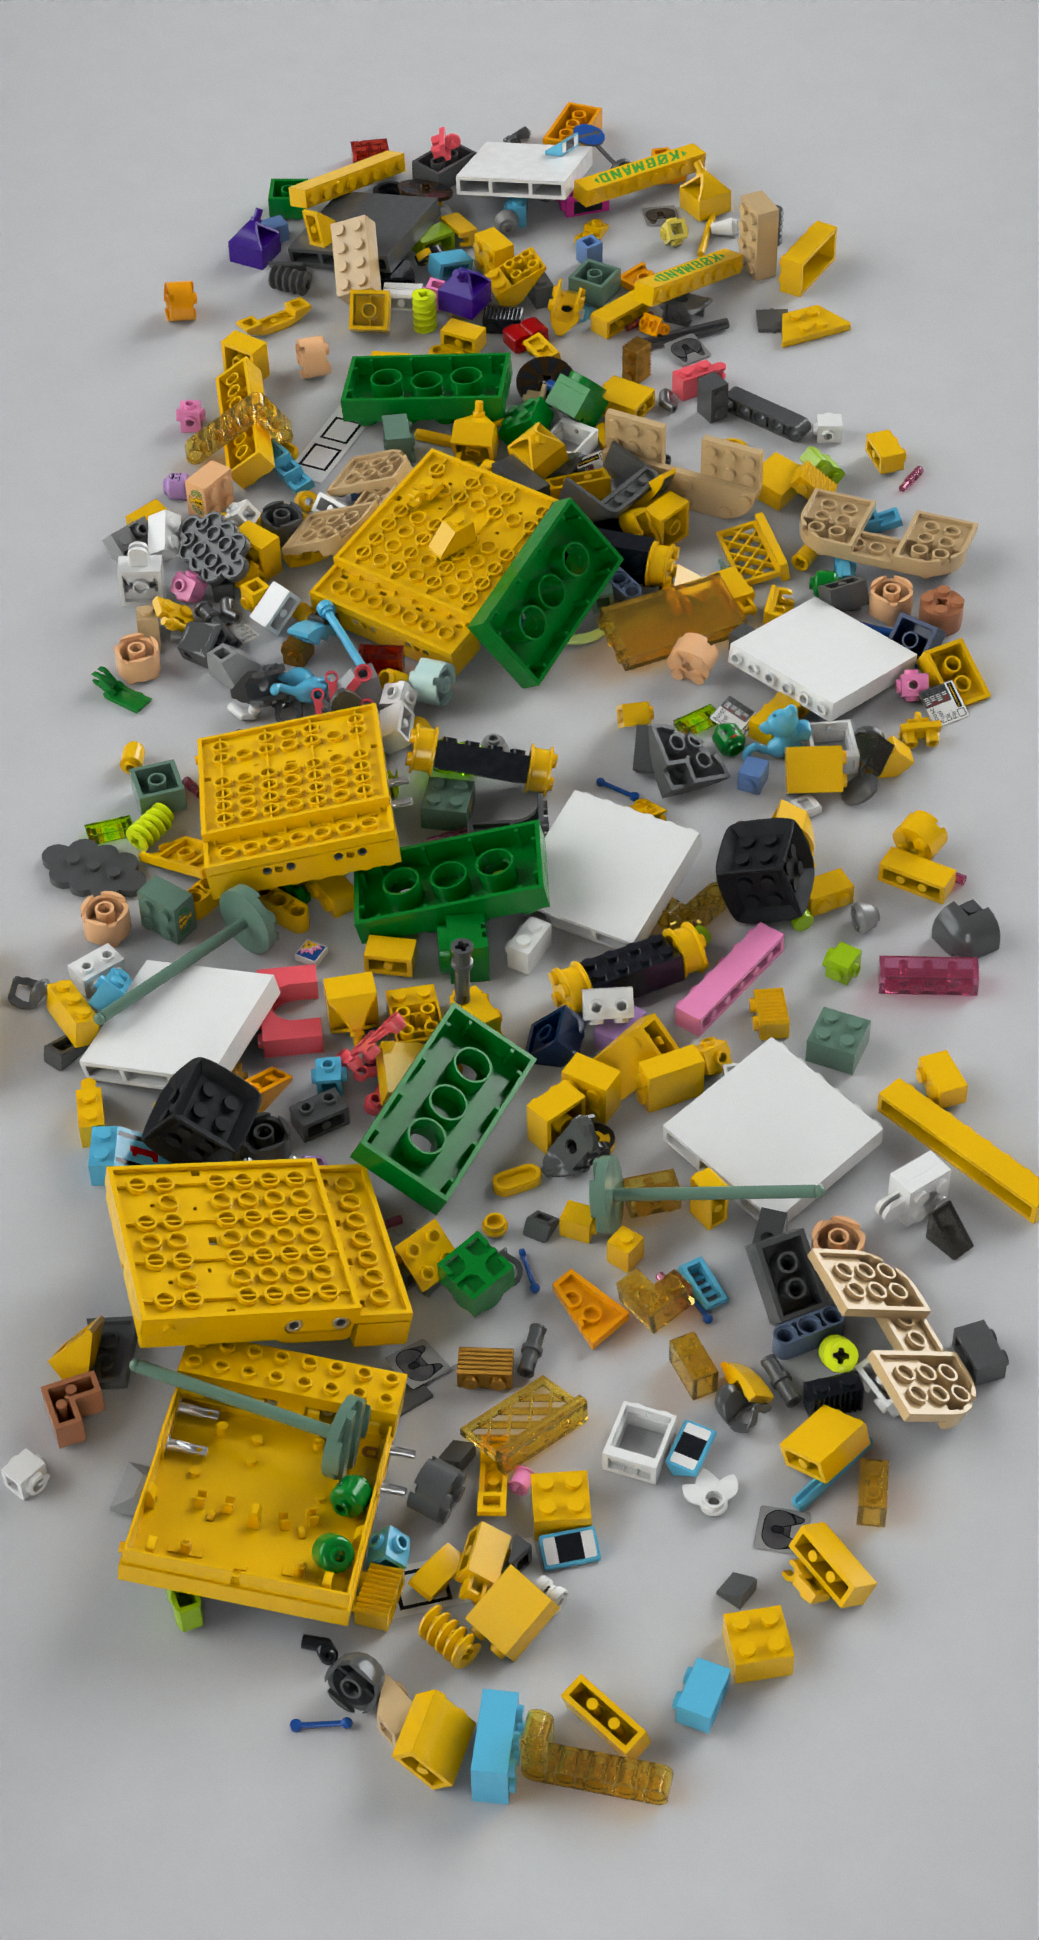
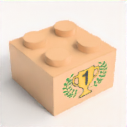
(209, 489)

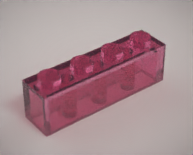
(928, 975)

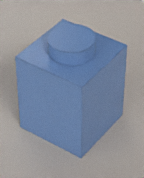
(279, 224)
(589, 248)
(753, 775)

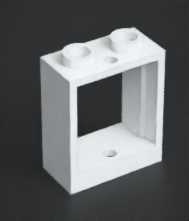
(586, 437)
(838, 731)
(631, 1463)

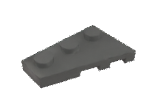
(115, 1352)

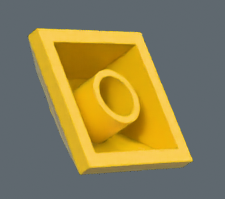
(79, 1352)

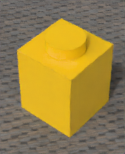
(577, 1222)
(625, 1249)

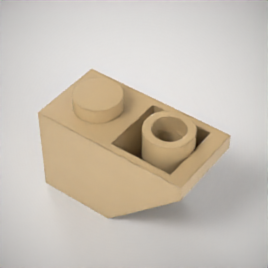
(392, 1709)

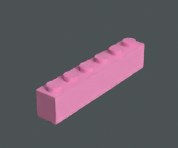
(729, 979)

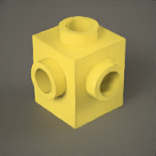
(674, 226)

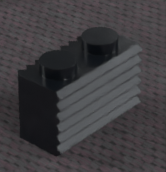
(498, 318)
(836, 1391)

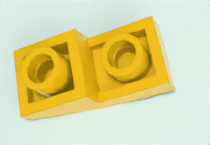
(595, 227)
(303, 559)
(743, 1377)
(436, 1572)

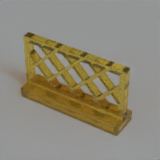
(538, 1434)

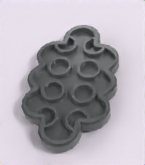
(214, 548)
(93, 869)

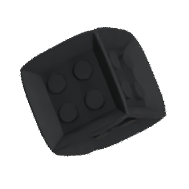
(765, 870)
(201, 1114)

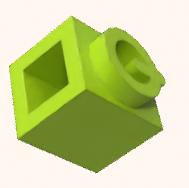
(842, 963)

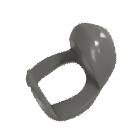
(37, 993)
(731, 1401)

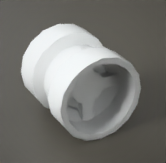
(555, 1593)

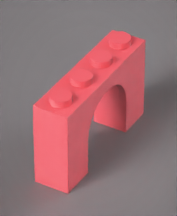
(291, 1037)

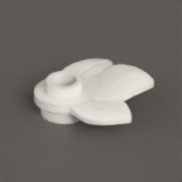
(711, 1490)

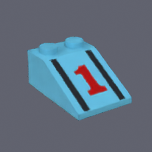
(117, 1148)

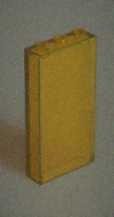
(649, 625)

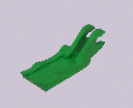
(119, 693)

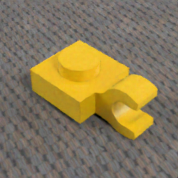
(426, 489)
(805, 1583)

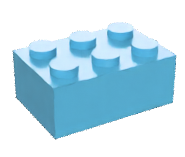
(497, 1747)

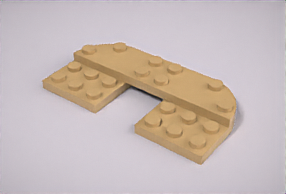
(369, 474)
(728, 475)
(930, 547)
(919, 1374)

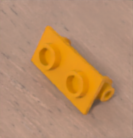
(653, 325)

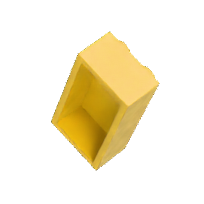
(807, 258)

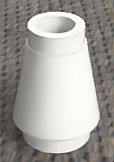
(725, 227)

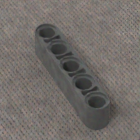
(767, 414)

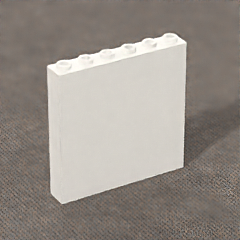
(523, 171)
(821, 658)
(613, 869)
(188, 1017)
(773, 1126)

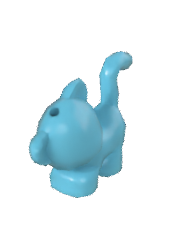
(300, 683)
(787, 733)

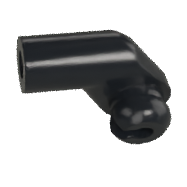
(323, 1646)

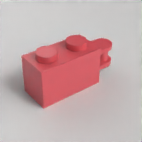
(686, 379)

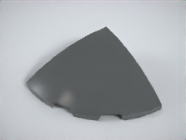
(682, 761)

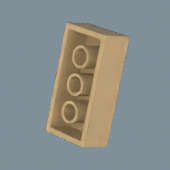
(758, 235)
(355, 256)

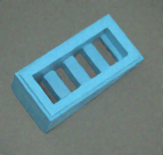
(699, 1265)

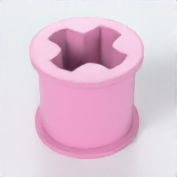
(520, 1481)

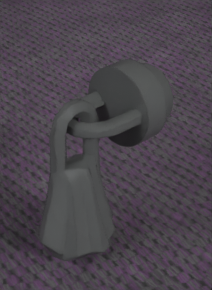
(523, 133)

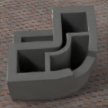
(966, 930)

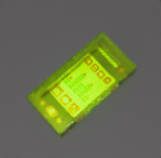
(696, 721)
(108, 830)

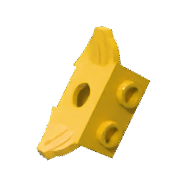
(561, 320)

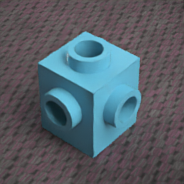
(329, 1074)
(389, 1548)

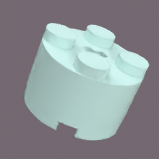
(433, 681)

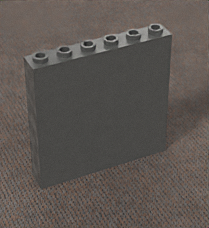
(398, 224)

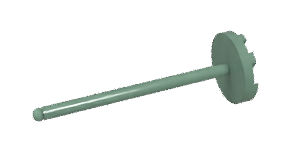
(244, 920)
(609, 1194)
(341, 1437)

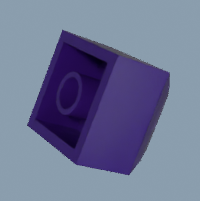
(254, 243)
(464, 293)

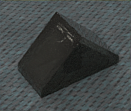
(873, 752)
(947, 1231)

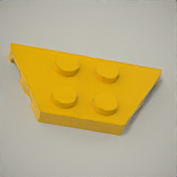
(810, 324)
(180, 855)

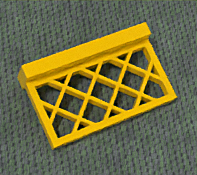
(768, 547)

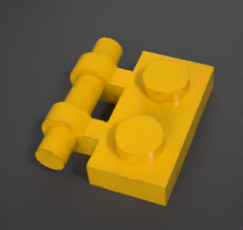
(172, 614)

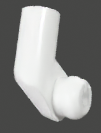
(244, 714)

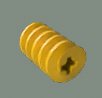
(447, 1639)

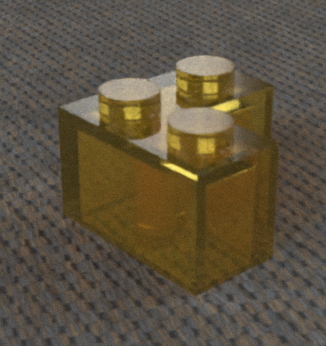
(658, 1302)

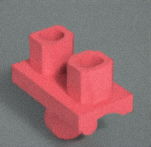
(443, 144)

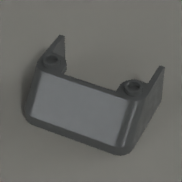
(630, 486)

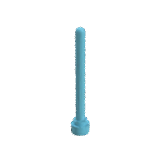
(327, 611)

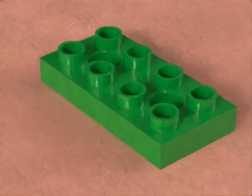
(426, 386)
(546, 592)
(454, 879)
(444, 1109)

